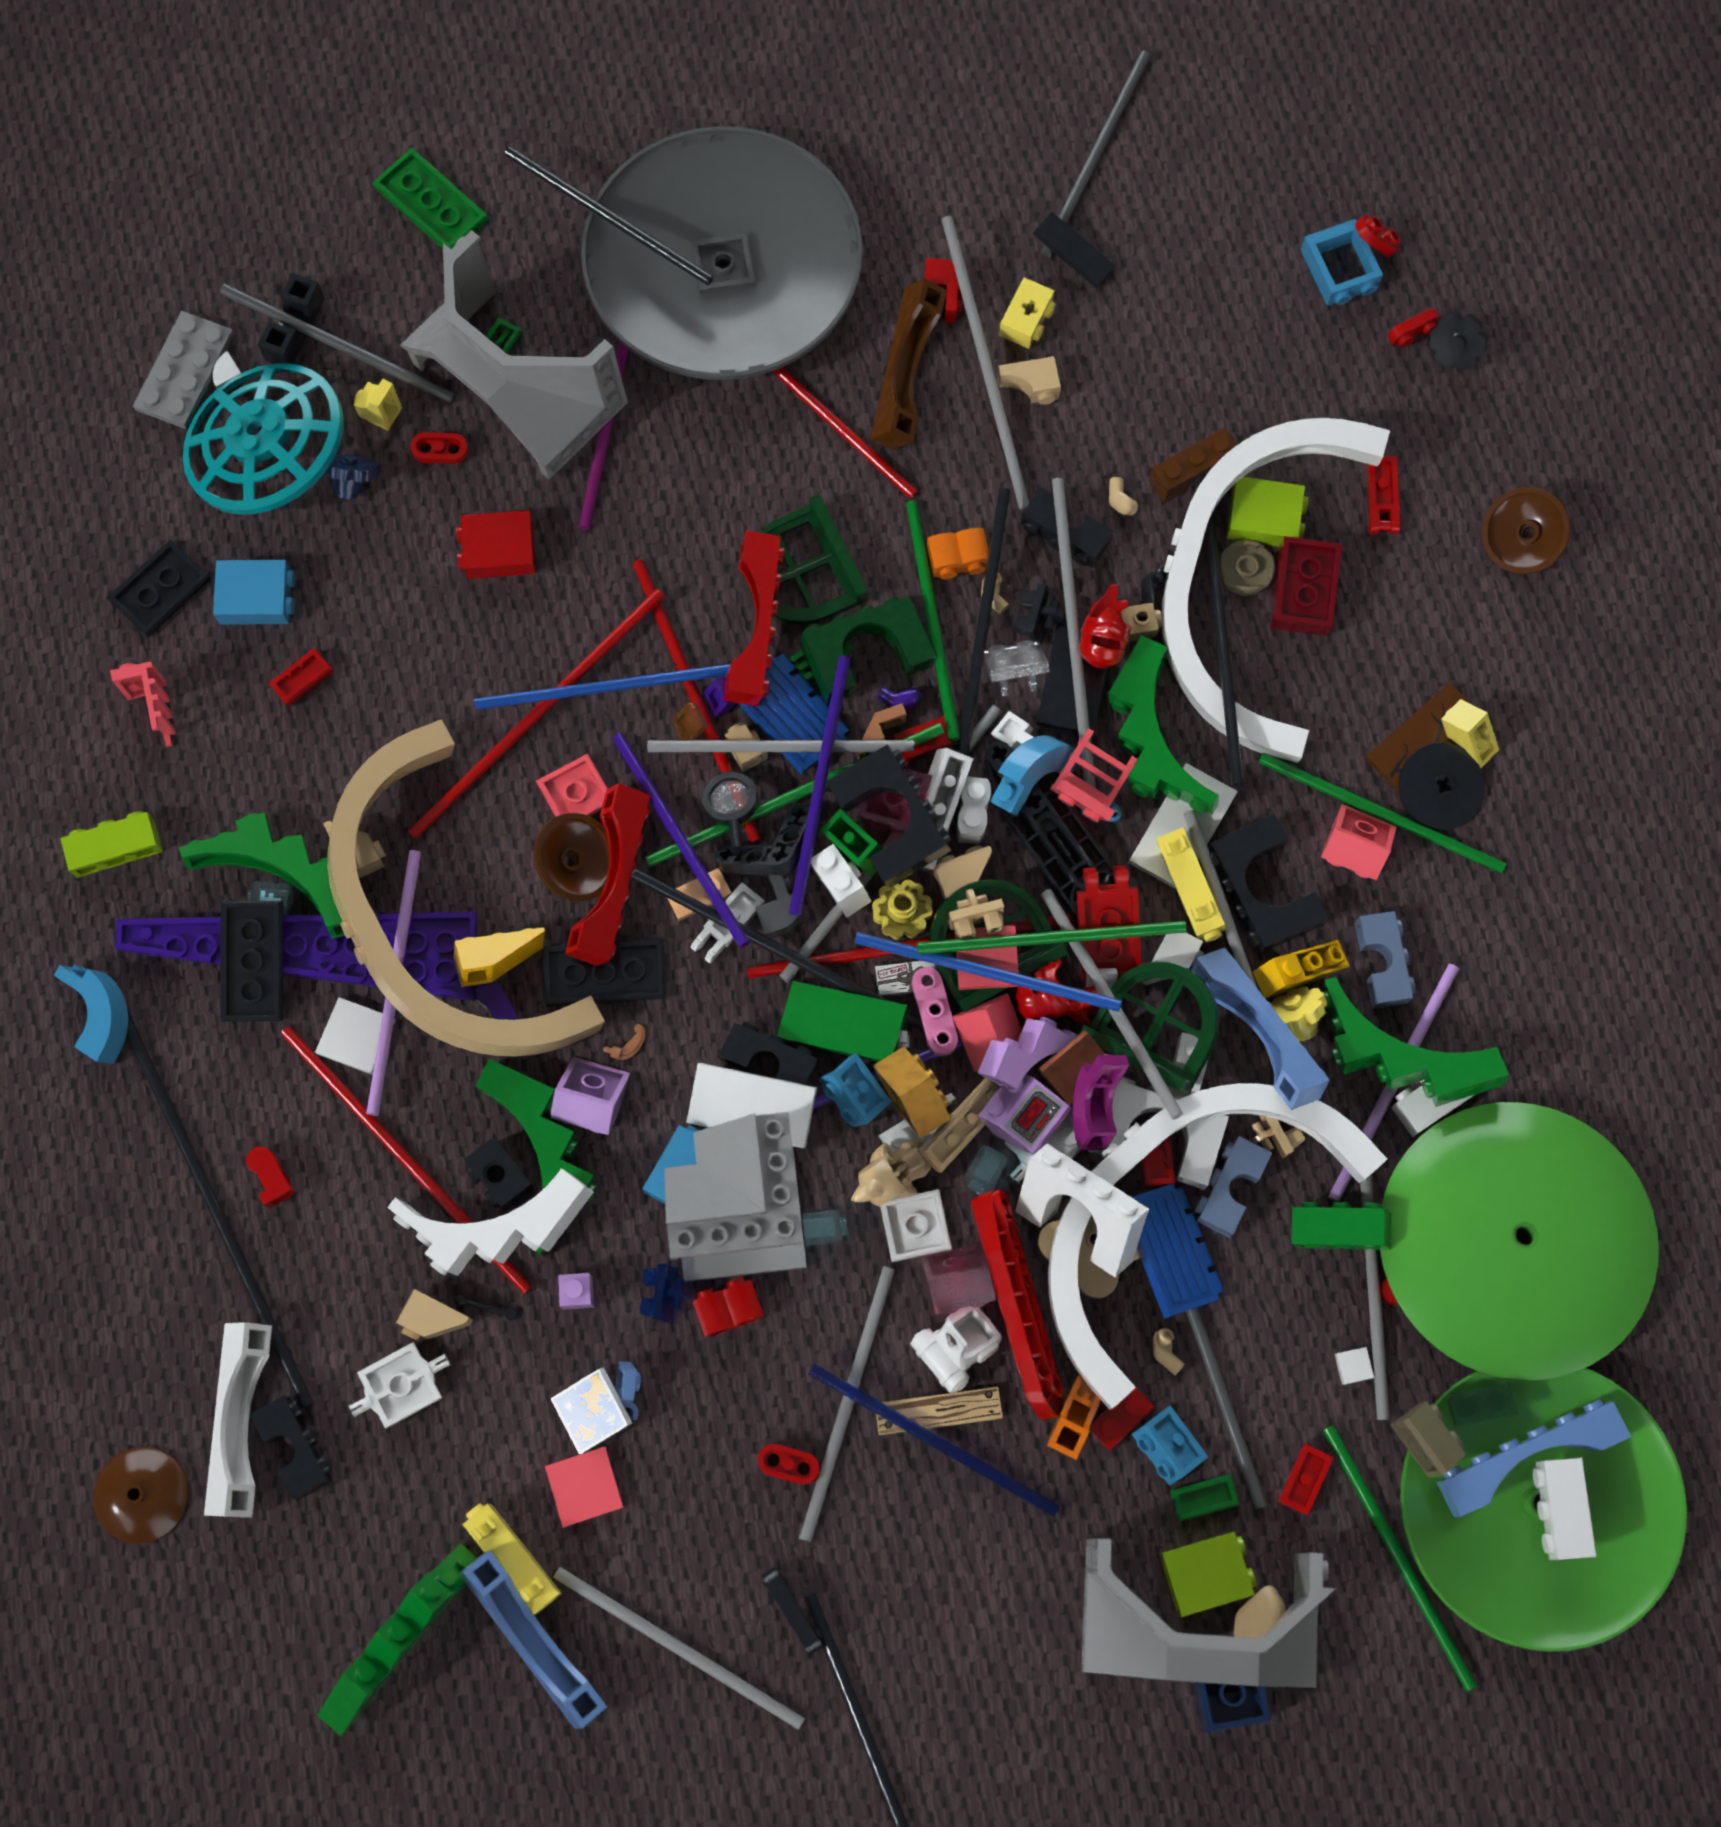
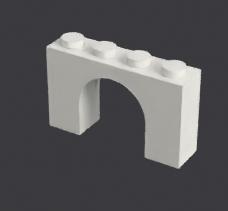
(1201, 1137)
(1115, 1213)

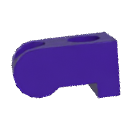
(494, 999)

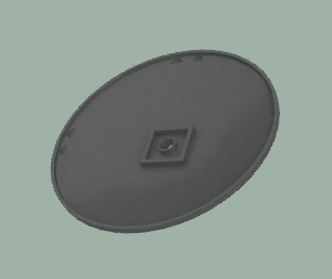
(732, 200)

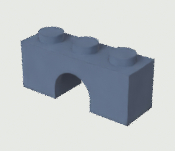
(1383, 934)
(1219, 1209)

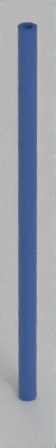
(601, 687)
(990, 972)

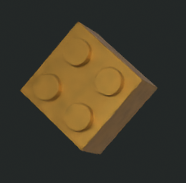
(913, 1091)

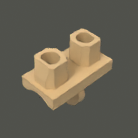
(974, 911)
(1284, 1141)

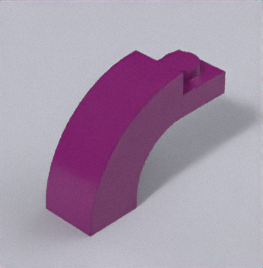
(1094, 1101)

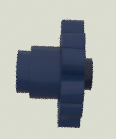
(349, 473)

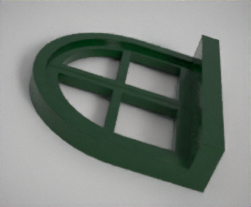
(834, 554)
(1028, 962)
(1115, 1043)

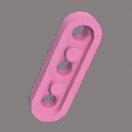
(934, 1024)

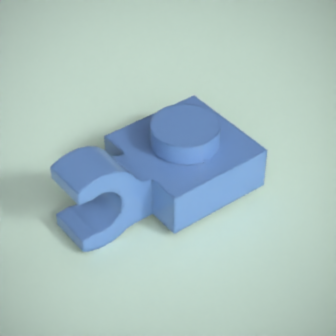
(627, 1383)

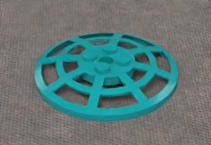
(267, 443)

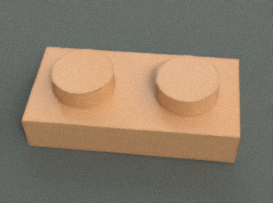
(697, 892)

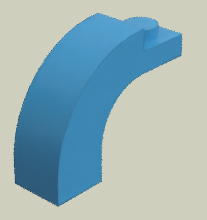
(1028, 765)
(106, 1012)

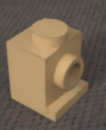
(1147, 628)
(745, 759)

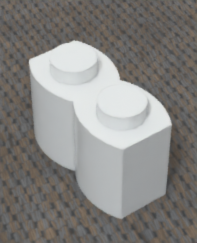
(973, 814)

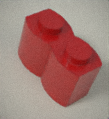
(727, 1308)

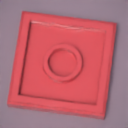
(574, 788)
(1001, 958)
(584, 1487)

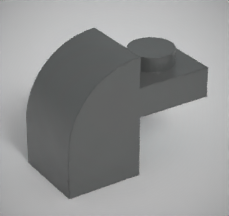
(775, 915)

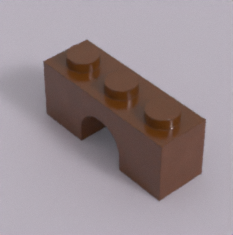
(1179, 471)

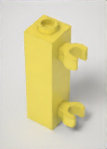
(1191, 885)
(528, 1576)

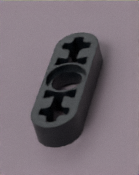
(792, 1611)

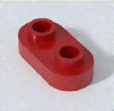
(1377, 235)
(1405, 332)
(440, 447)
(788, 1465)

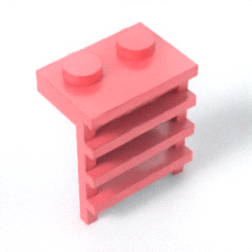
(142, 681)
(1079, 793)

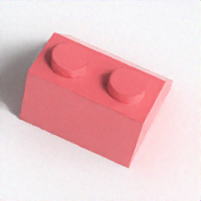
(1359, 842)

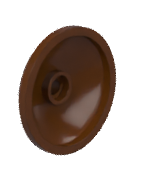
(1510, 518)
(586, 846)
(161, 1498)

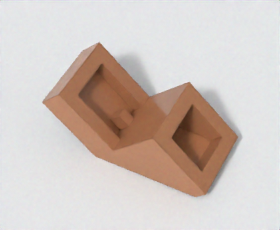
(881, 721)

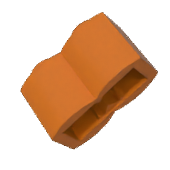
(958, 553)

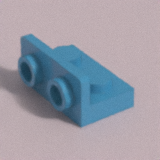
(855, 1091)
(1169, 1445)

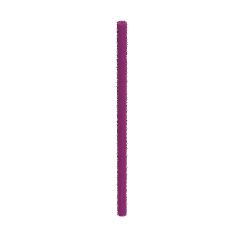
(599, 455)

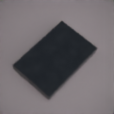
(159, 588)

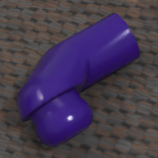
(909, 697)

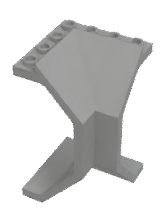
(544, 401)
(738, 1202)
(1132, 1641)

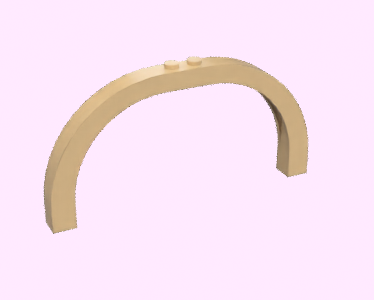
(446, 1023)

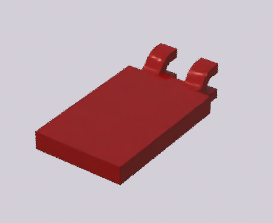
(1110, 907)

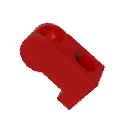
(271, 1175)

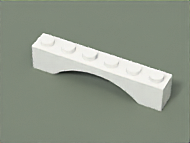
(230, 1476)

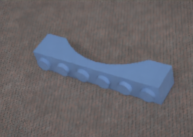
(1295, 1072)
(1475, 1485)
(546, 1661)

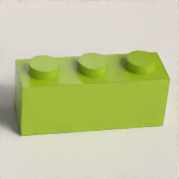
(111, 844)

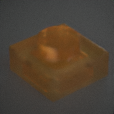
(689, 722)

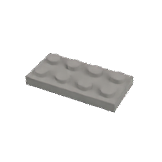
(183, 370)

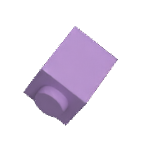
(576, 1291)

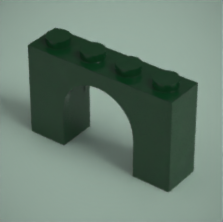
(893, 621)

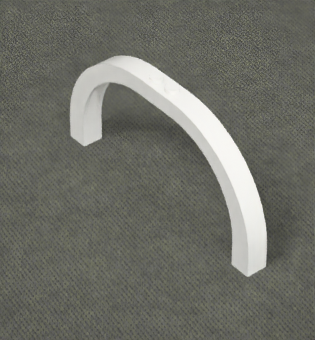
(1304, 436)
(1317, 1119)

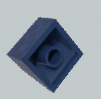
(1231, 1705)

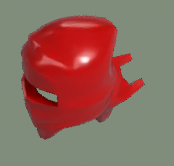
(1104, 631)
(1037, 1004)

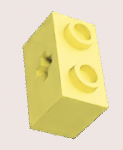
(1031, 299)

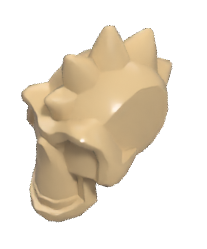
(891, 1174)

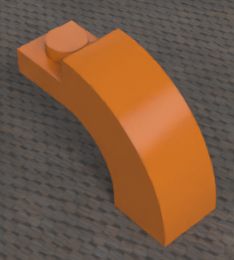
(1074, 1420)

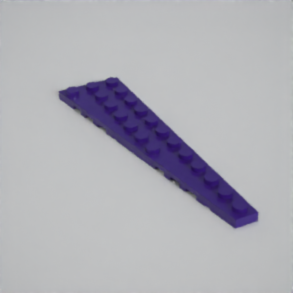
(312, 951)

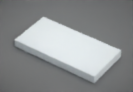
(1171, 818)
(731, 1094)

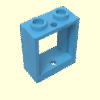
(1333, 238)

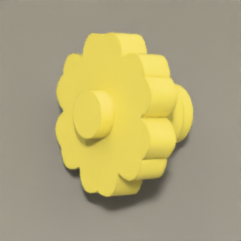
(902, 910)
(1301, 1011)

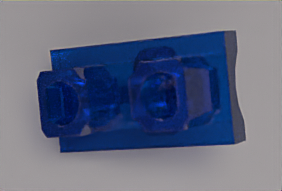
(667, 1295)

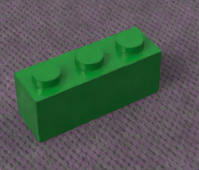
(1341, 1226)

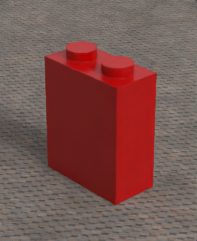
(496, 544)

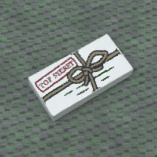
(897, 978)

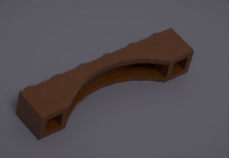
(896, 410)

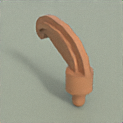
(630, 1048)

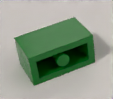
(852, 840)

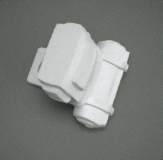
(957, 1345)

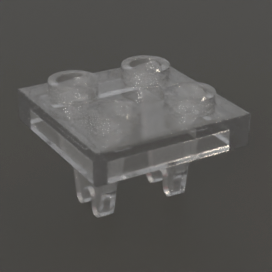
(1015, 662)

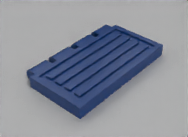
(791, 713)
(1172, 1255)

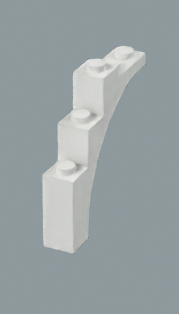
(535, 1223)

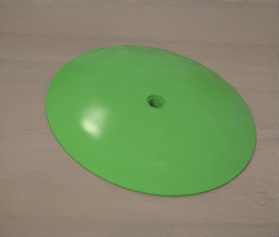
(1481, 1291)
(1493, 1559)

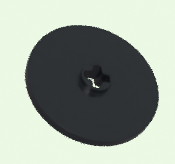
(1462, 779)

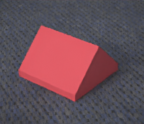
(984, 1023)

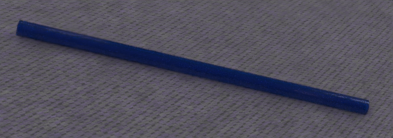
(934, 1440)

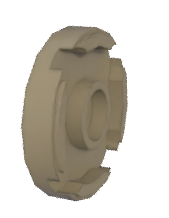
(1240, 573)

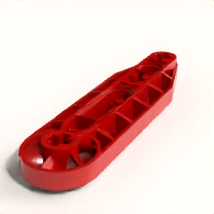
(1018, 1303)

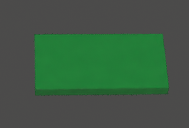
(429, 199)
(842, 1022)

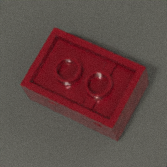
(1305, 586)

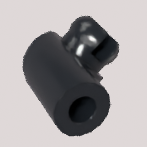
(1151, 584)

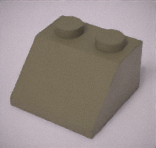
(1429, 1439)

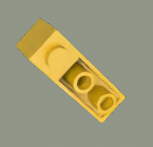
(489, 957)
(1300, 968)

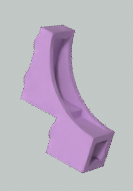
(1011, 1060)

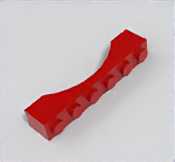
(758, 564)
(623, 818)

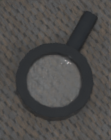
(729, 802)

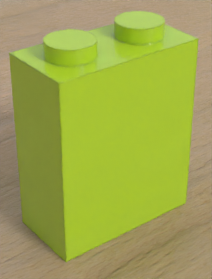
(1266, 511)
(1208, 1573)

